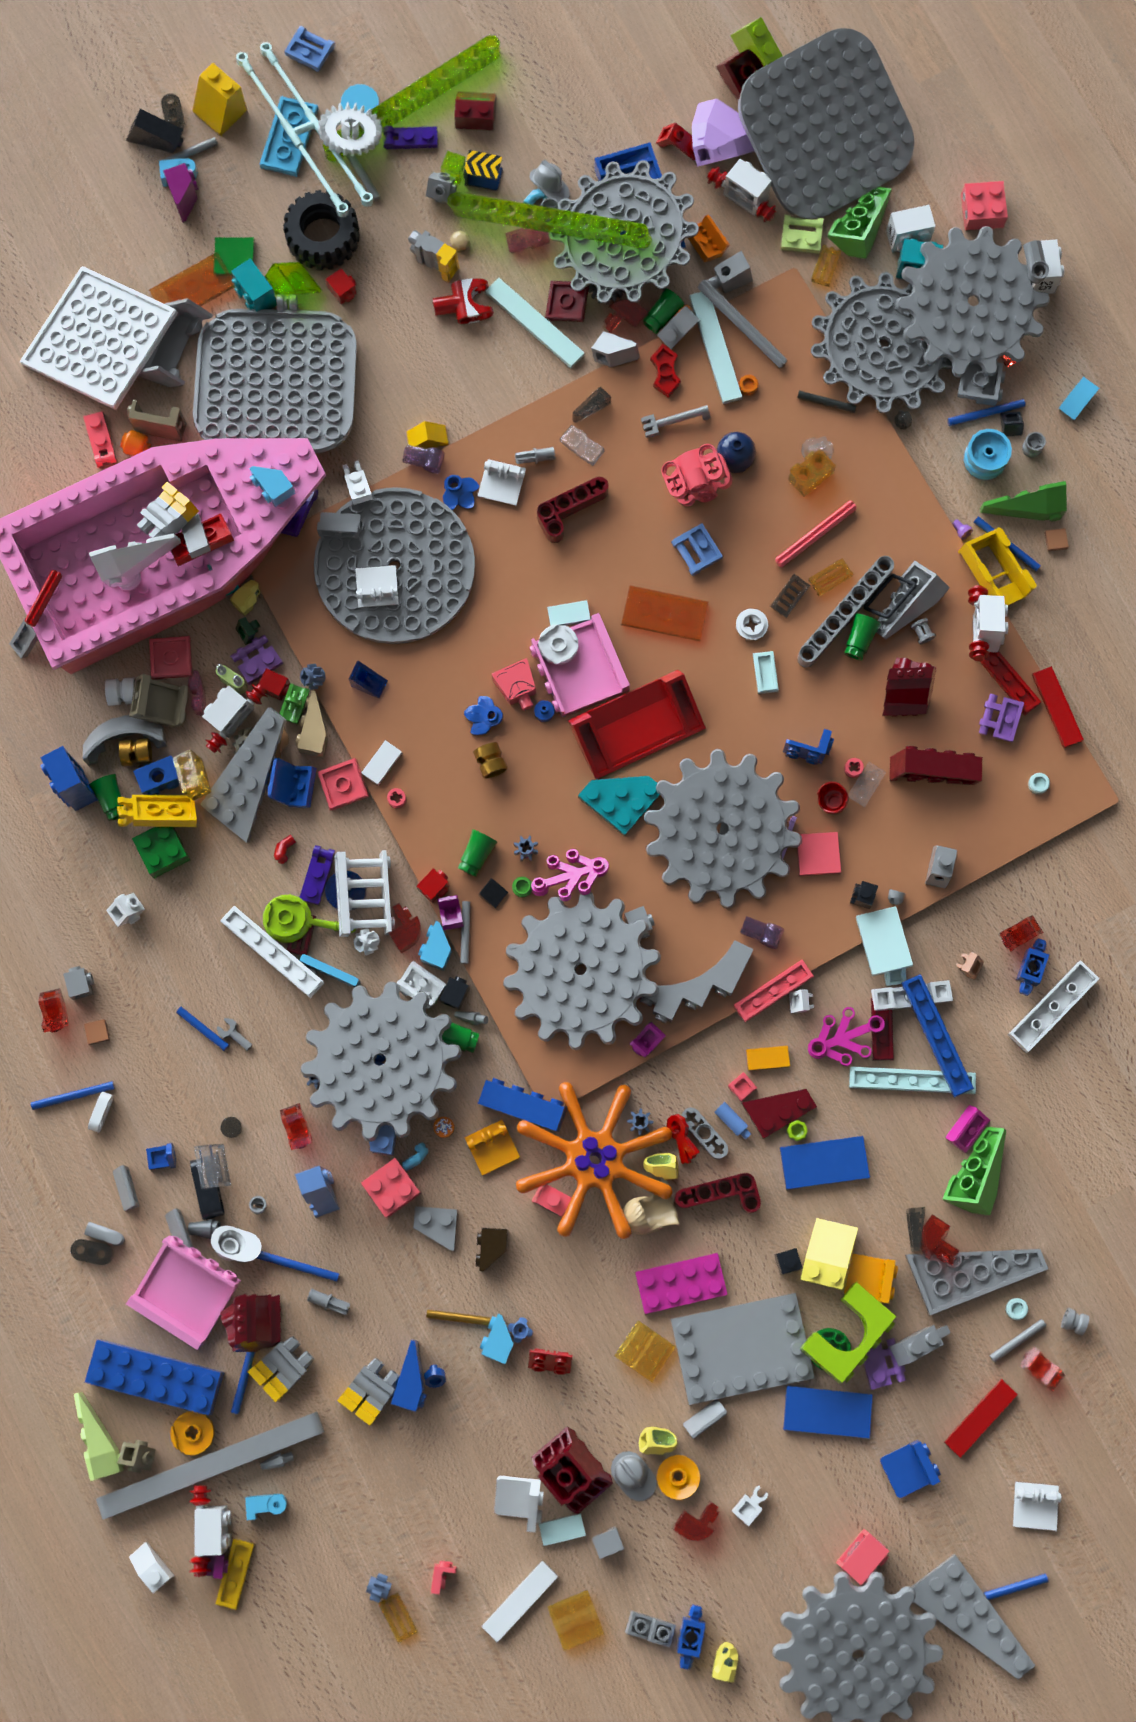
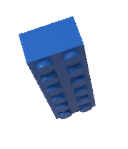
(154, 1377)

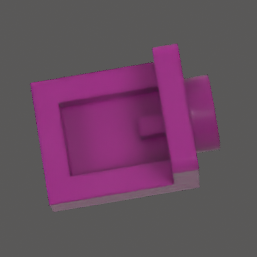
(450, 912)
(647, 1040)
(217, 1565)

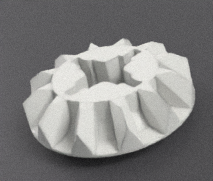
(756, 617)

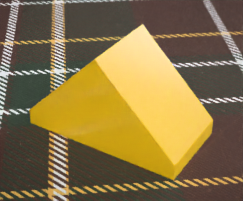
(427, 435)

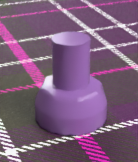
(963, 531)

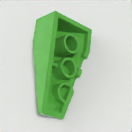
(860, 225)
(1042, 505)
(978, 1179)

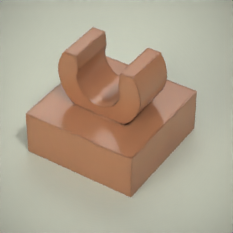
(972, 965)

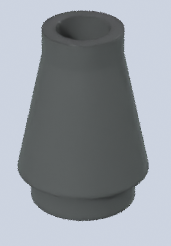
(203, 1228)

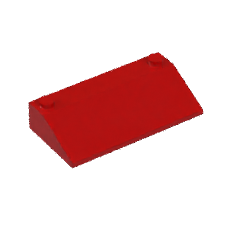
(637, 724)

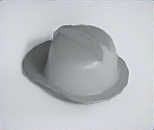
(549, 180)
(633, 1476)

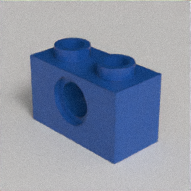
(146, 776)

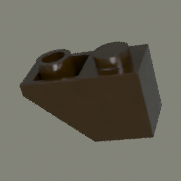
(493, 1246)

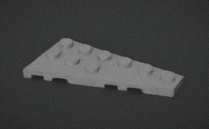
(243, 782)
(971, 1275)
(963, 1608)

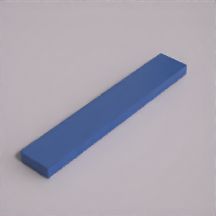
(937, 1035)

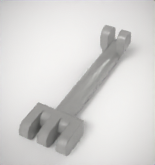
(655, 424)

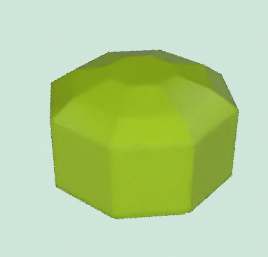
(797, 1130)

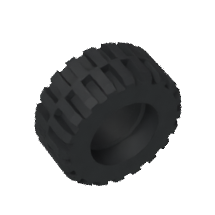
(323, 253)

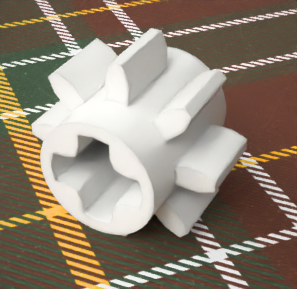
(366, 941)

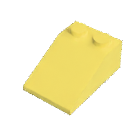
(829, 1254)

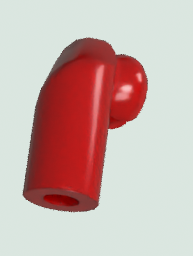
(281, 849)

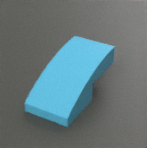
(1078, 398)

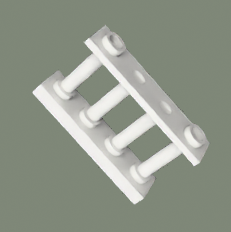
(346, 904)

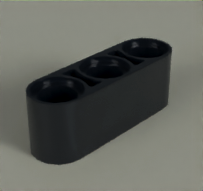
(209, 1200)

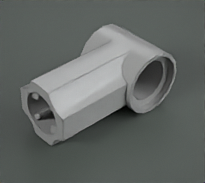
(1035, 259)

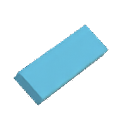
(329, 971)

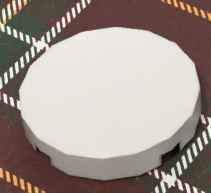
(558, 644)

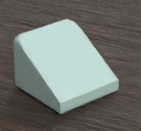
(895, 977)

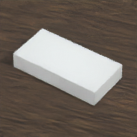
(381, 762)

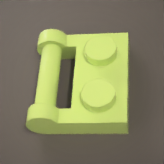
(800, 239)

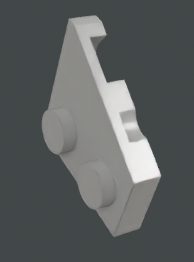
(437, 1224)

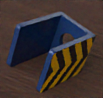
(483, 170)

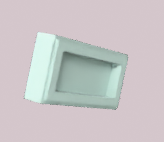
(569, 613)
(765, 672)
(562, 1529)

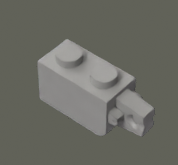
(918, 1344)

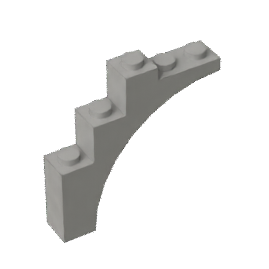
(721, 977)

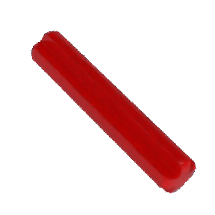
(43, 598)

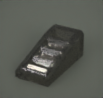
(596, 401)
(801, 583)
(915, 1224)

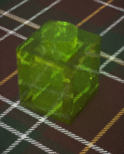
(454, 165)

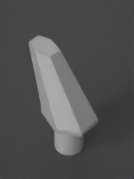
(472, 1017)
(277, 1461)

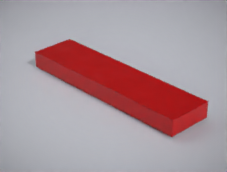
(1010, 681)
(1057, 707)
(980, 1418)

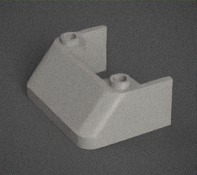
(164, 359)

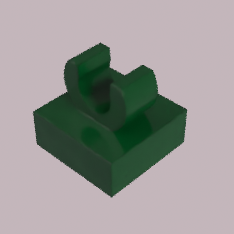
(247, 630)

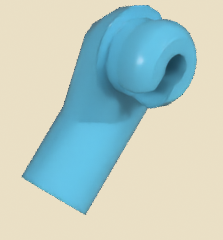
(534, 196)
(416, 1159)

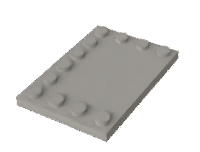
(742, 1348)

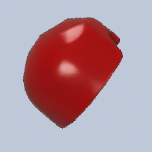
(832, 797)

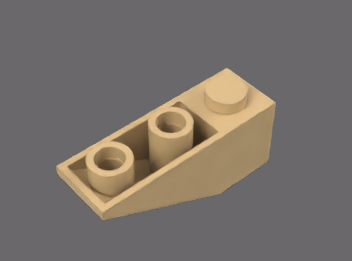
(313, 735)

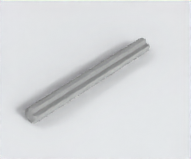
(742, 323)

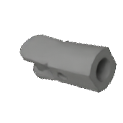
(104, 1234)

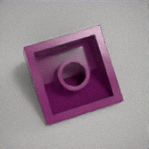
(183, 189)

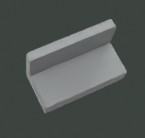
(339, 525)

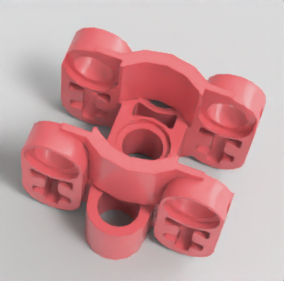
(697, 475)

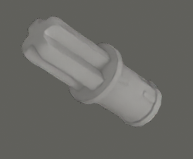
(535, 455)
(328, 1302)

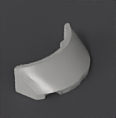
(119, 728)

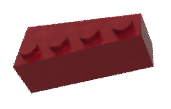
(936, 766)

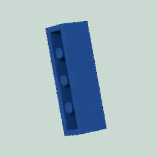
(522, 1105)

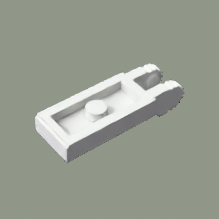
(357, 484)

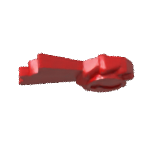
(679, 1130)

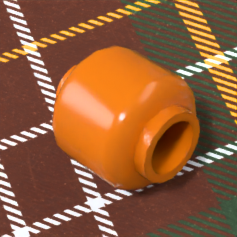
(134, 443)

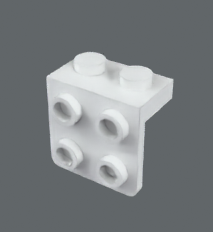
(519, 1499)

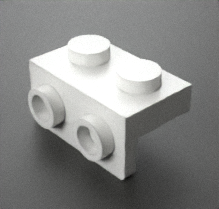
(417, 980)

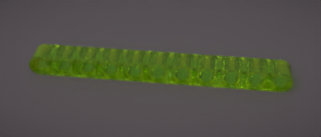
(433, 80)
(556, 225)

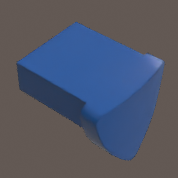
(161, 1157)

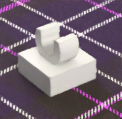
(800, 1001)

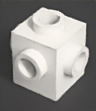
(128, 906)

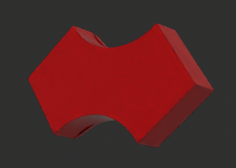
(666, 378)

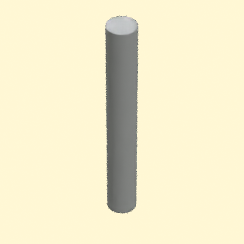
(194, 150)
(363, 176)
(465, 932)
(1018, 1340)

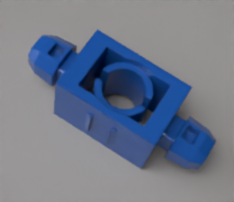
(1041, 960)
(686, 1660)

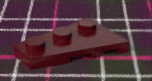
(777, 1111)

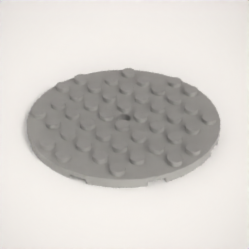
(433, 571)

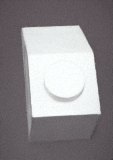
(150, 1567)

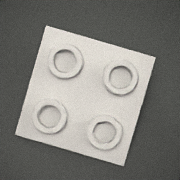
(501, 482)
(376, 586)
(1036, 1506)

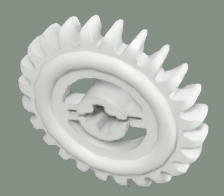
(369, 123)

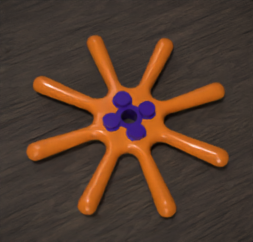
(583, 1170)

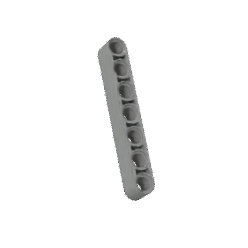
(849, 603)

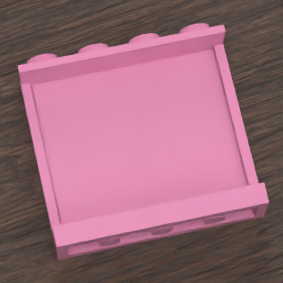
(590, 676)
(184, 1292)

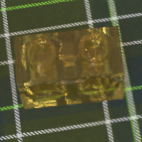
(814, 474)
(192, 775)

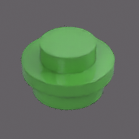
(522, 887)

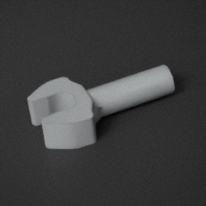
(232, 1032)

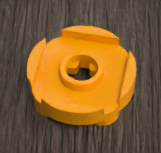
(185, 1443)

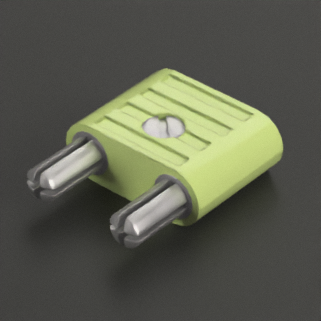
(231, 678)

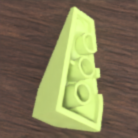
(102, 1451)

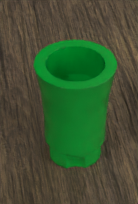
(663, 310)
(861, 636)
(107, 792)
(476, 852)
(461, 1036)

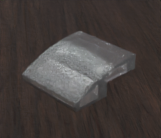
(212, 1166)

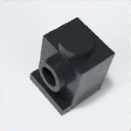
(864, 894)

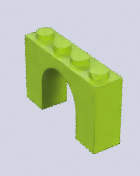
(759, 40)
(875, 1319)

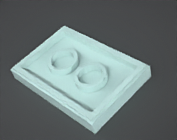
(884, 941)

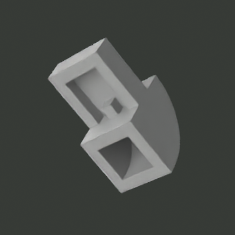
(678, 327)

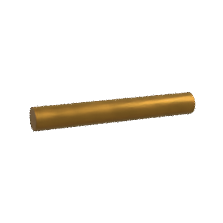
(457, 1317)

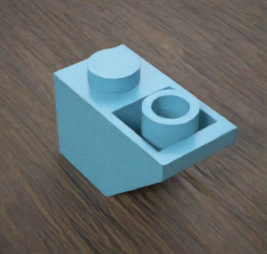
(273, 483)
(437, 949)
(499, 1342)

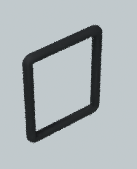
(867, 608)

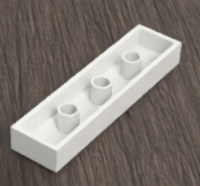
(1053, 1006)

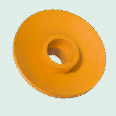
(690, 1477)

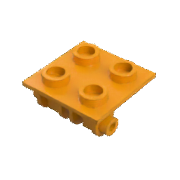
(492, 1147)

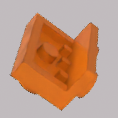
(709, 240)

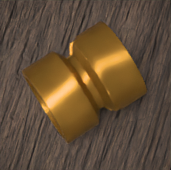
(142, 753)
(490, 760)

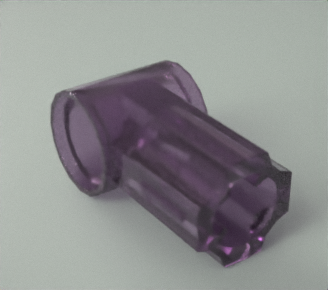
(430, 459)
(767, 934)

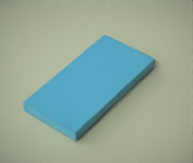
(280, 152)

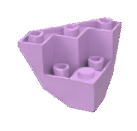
(718, 133)

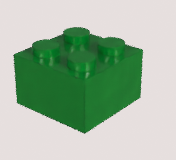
(160, 850)

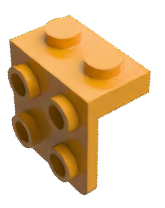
(873, 1275)

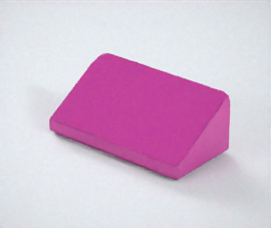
(967, 1128)

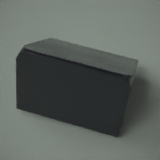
(1012, 423)
(493, 893)

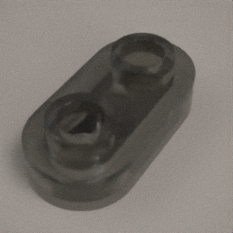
(173, 110)
(91, 1252)

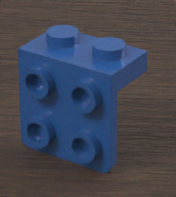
(812, 754)
(291, 784)
(910, 1468)

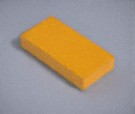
(767, 1058)

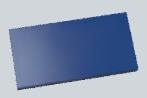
(824, 1162)
(827, 1412)

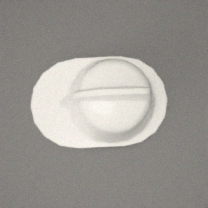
(235, 1244)

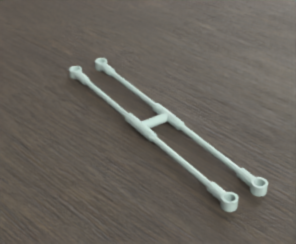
(294, 132)

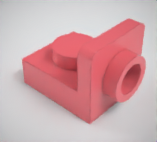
(438, 1579)

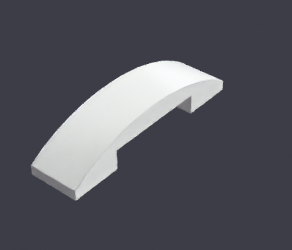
(896, 998)

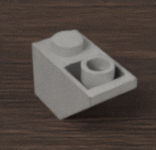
(614, 350)

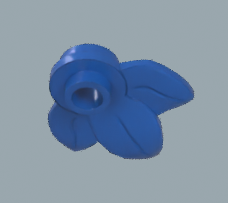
(462, 494)
(480, 715)

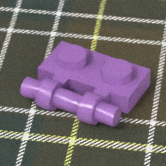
(253, 668)
(1007, 719)
(876, 1367)

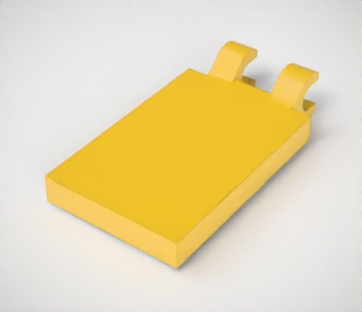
(157, 811)

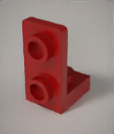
(677, 136)

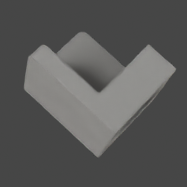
(608, 1543)

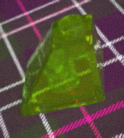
(291, 279)

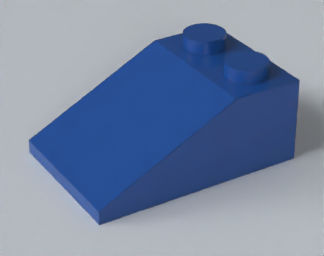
(410, 1386)

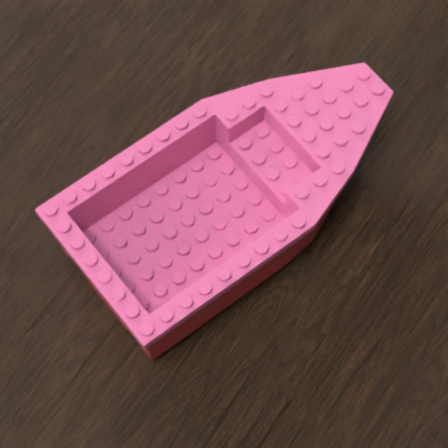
(58, 532)

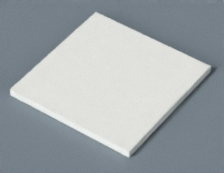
(99, 337)

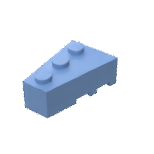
(317, 1190)

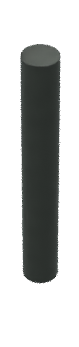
(826, 401)

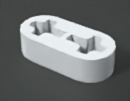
(100, 1112)

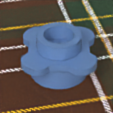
(526, 1331)

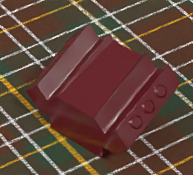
(908, 688)
(252, 1322)
(571, 1471)

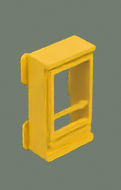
(1021, 580)

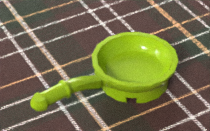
(289, 919)

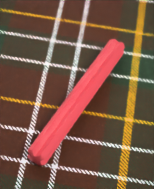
(815, 534)

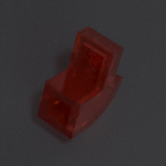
(625, 309)
(409, 932)
(1021, 933)
(53, 1010)
(296, 1126)
(933, 1241)
(1042, 1369)
(695, 1528)

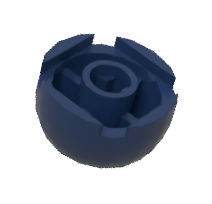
(737, 451)

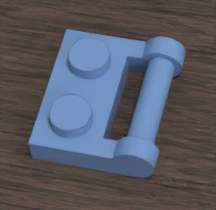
(307, 53)
(702, 545)

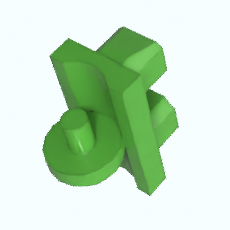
(294, 703)

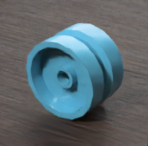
(987, 454)

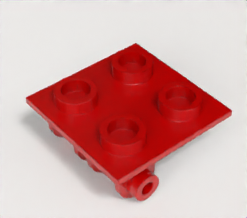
(558, 1362)

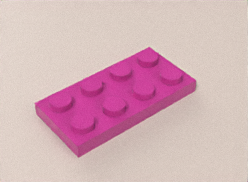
(681, 1283)

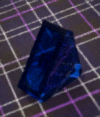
(367, 680)

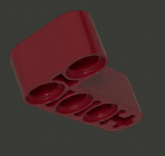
(574, 503)
(715, 1194)

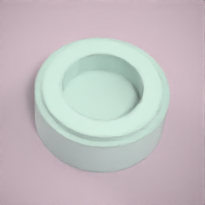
(1039, 783)
(1016, 1309)

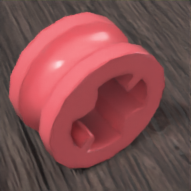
(853, 761)
(400, 793)

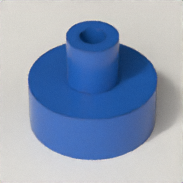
(544, 715)
(434, 1377)

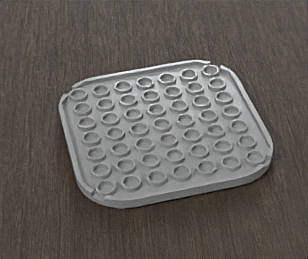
(826, 123)
(276, 377)

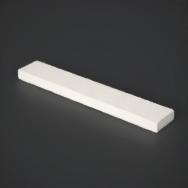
(272, 952)

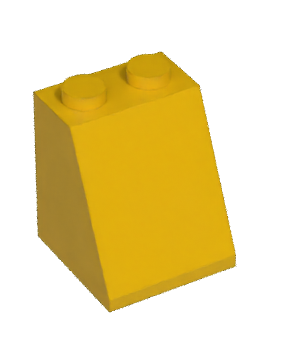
(218, 100)

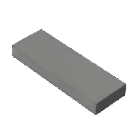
(196, 537)

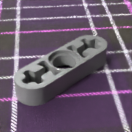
(718, 1142)

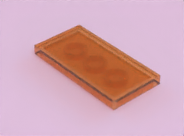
(196, 283)
(664, 613)

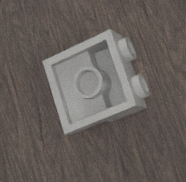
(980, 387)

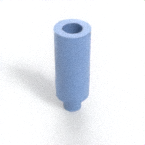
(732, 1120)

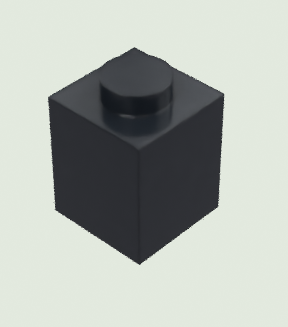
(455, 992)
(788, 1261)

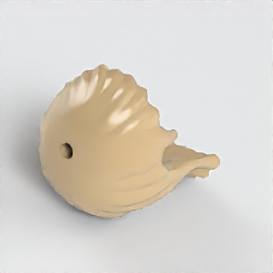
(650, 1214)

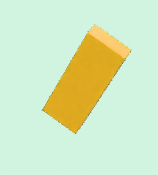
(234, 1579)

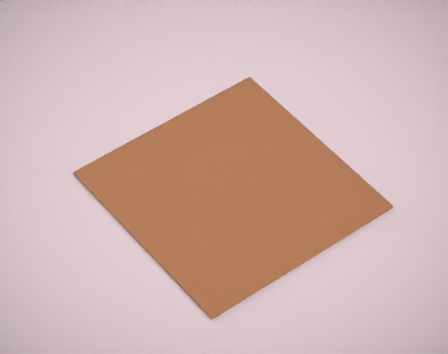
(628, 544)

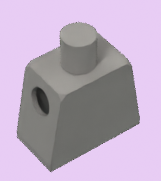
(732, 273)
(941, 865)

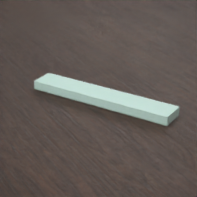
(534, 323)
(716, 348)
(902, 1080)

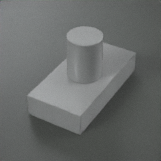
(23, 640)

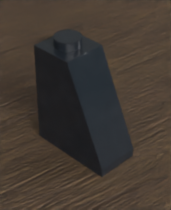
(155, 132)

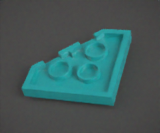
(620, 799)

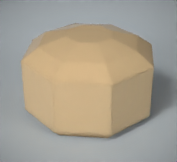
(459, 241)

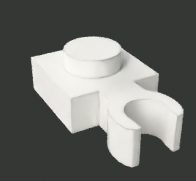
(748, 1508)

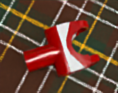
(462, 302)

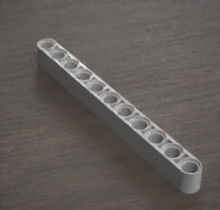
(210, 1465)

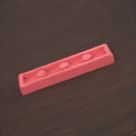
(773, 991)

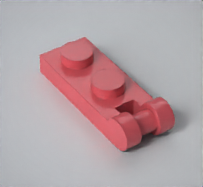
(100, 438)

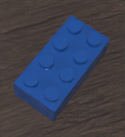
(67, 778)

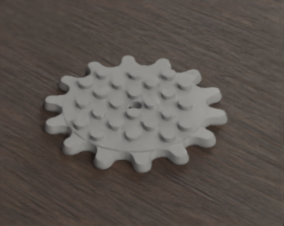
(633, 199)
(954, 326)
(855, 351)
(731, 797)
(607, 988)
(399, 1086)
(851, 1621)

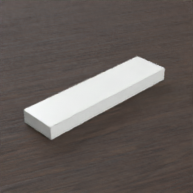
(519, 1601)

